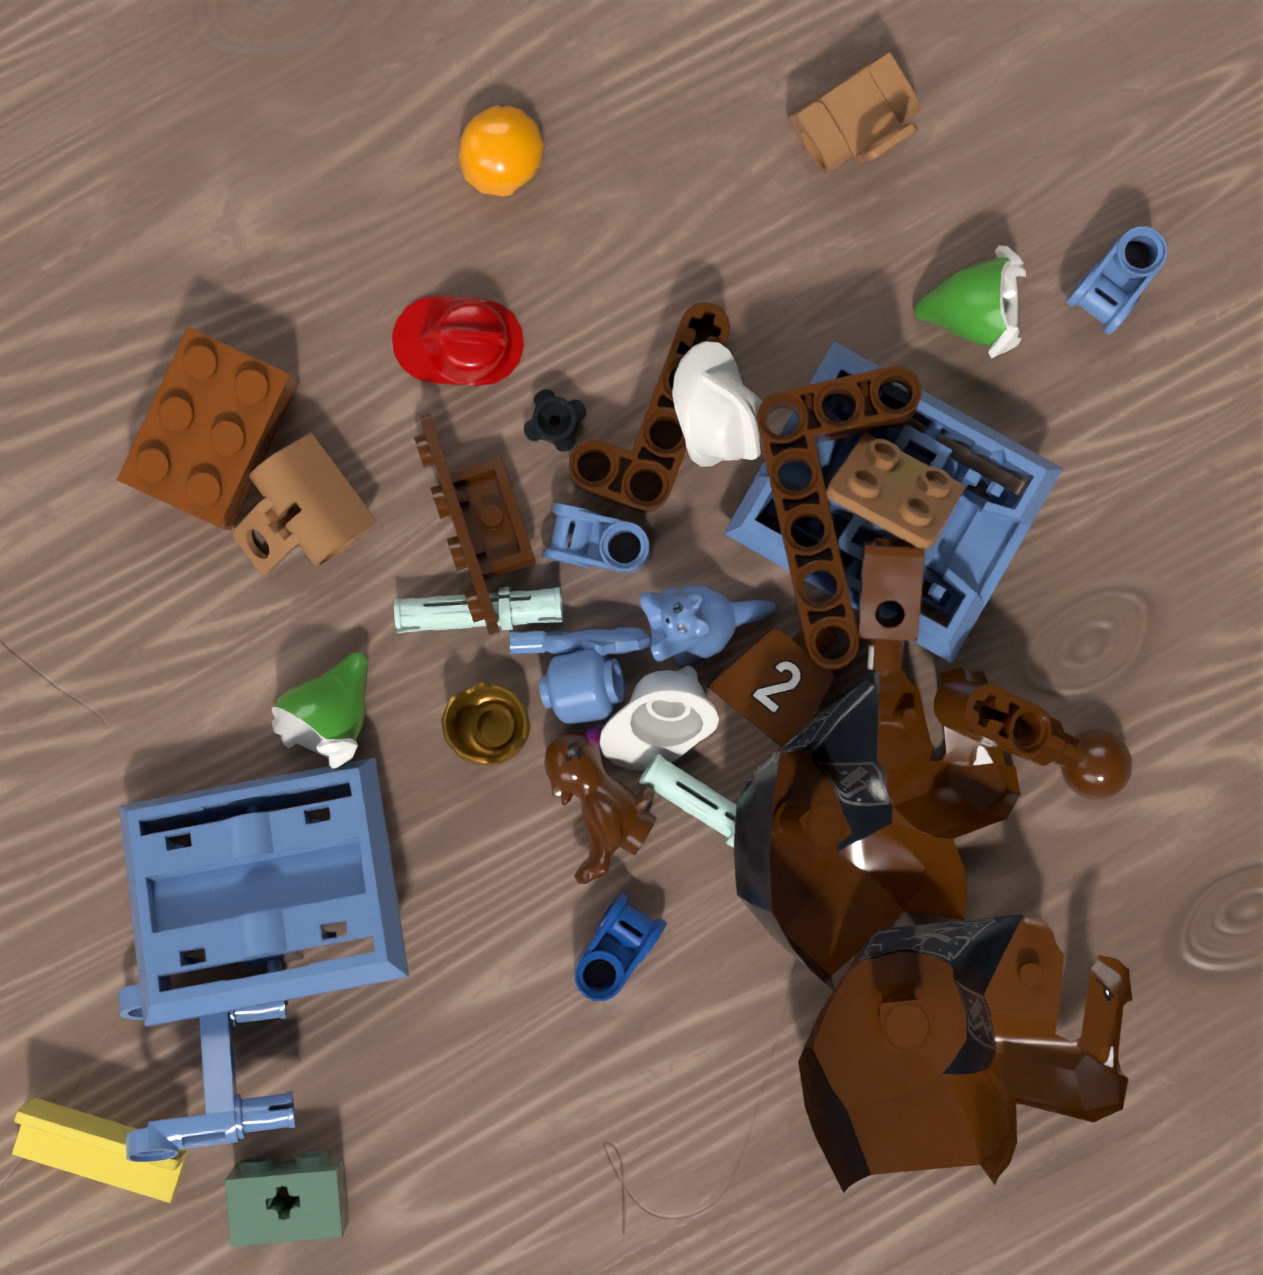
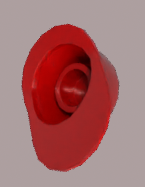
(457, 341)

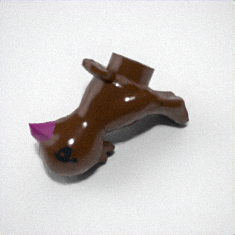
(609, 808)

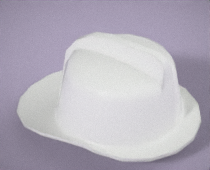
(715, 406)
(662, 718)

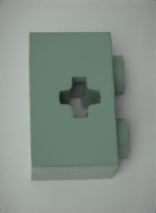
(263, 1218)

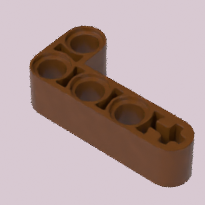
(645, 455)

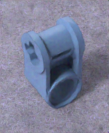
(1115, 286)
(592, 540)

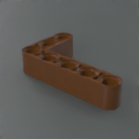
(812, 501)

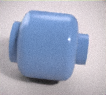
(582, 686)

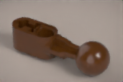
(1091, 763)

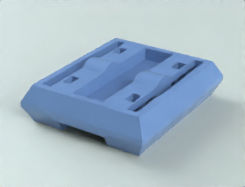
(977, 537)
(261, 889)

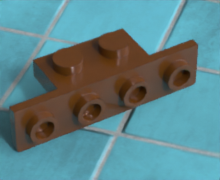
(485, 519)

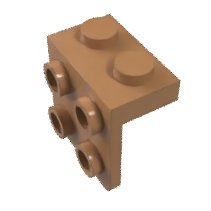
(896, 491)

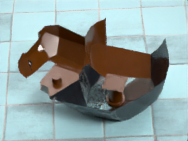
(861, 824)
(946, 1042)

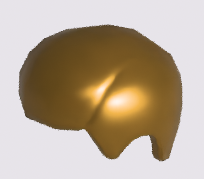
(486, 724)

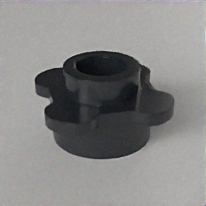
(547, 406)

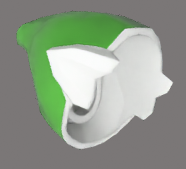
(979, 302)
(325, 711)

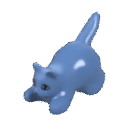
(696, 621)

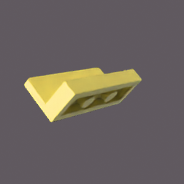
(92, 1149)

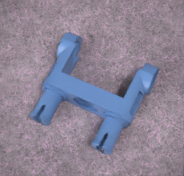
(226, 1112)

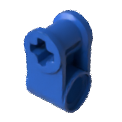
(618, 946)

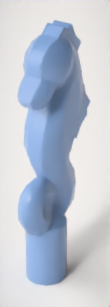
(560, 642)

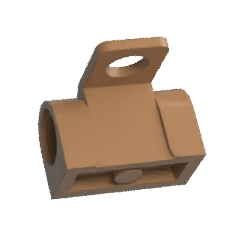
(858, 116)
(303, 506)

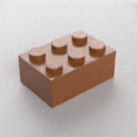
(208, 429)

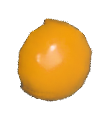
(500, 150)

